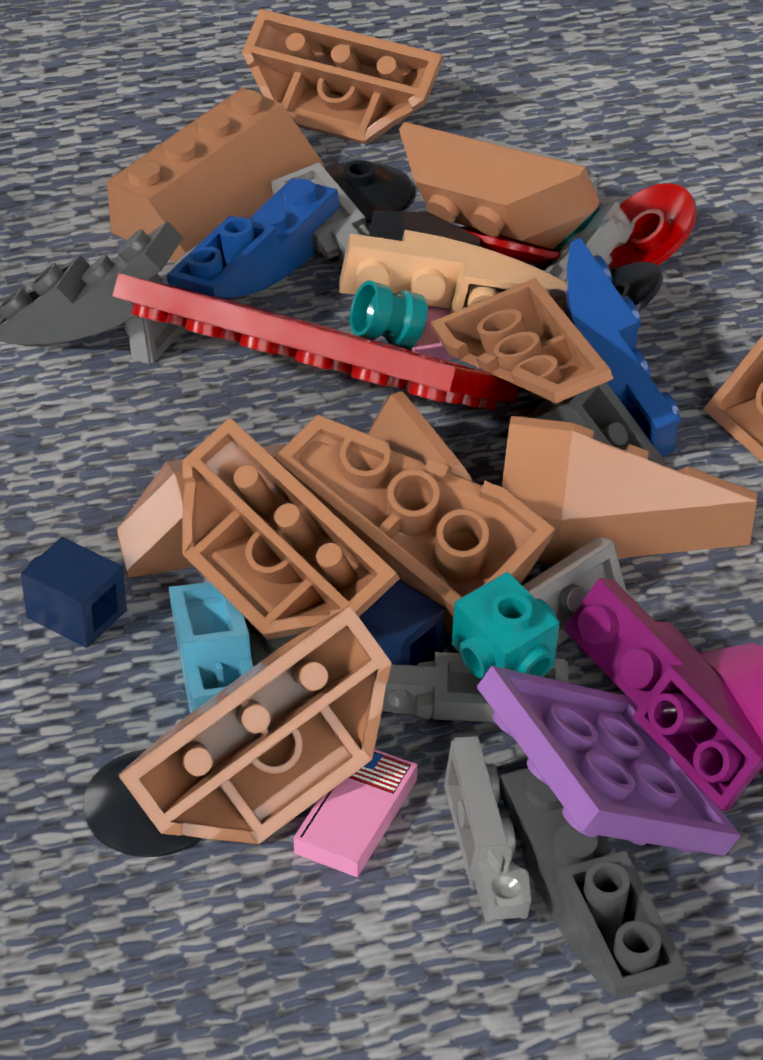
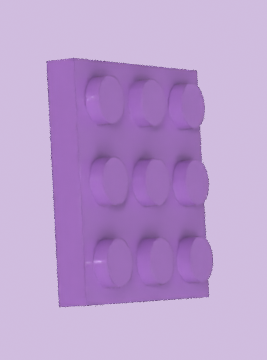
(604, 764)

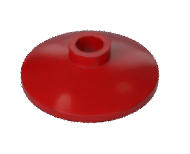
(662, 223)
(515, 249)

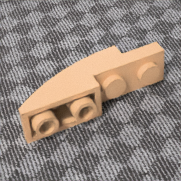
(440, 269)

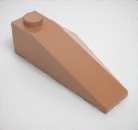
(525, 342)
(619, 494)
(416, 515)

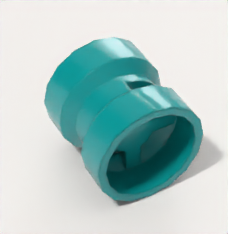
(387, 314)

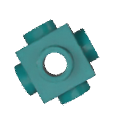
(505, 629)

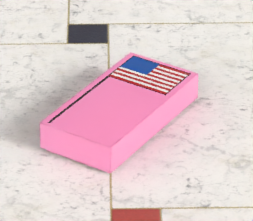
(356, 814)

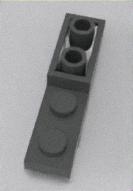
(78, 297)
(591, 893)

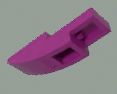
(675, 691)

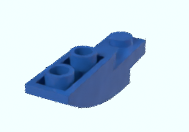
(260, 250)
(612, 330)

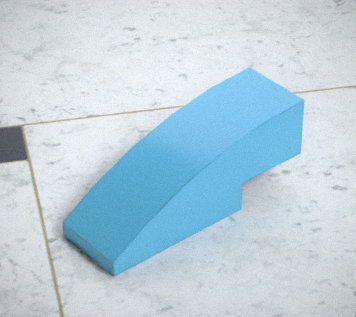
(209, 640)

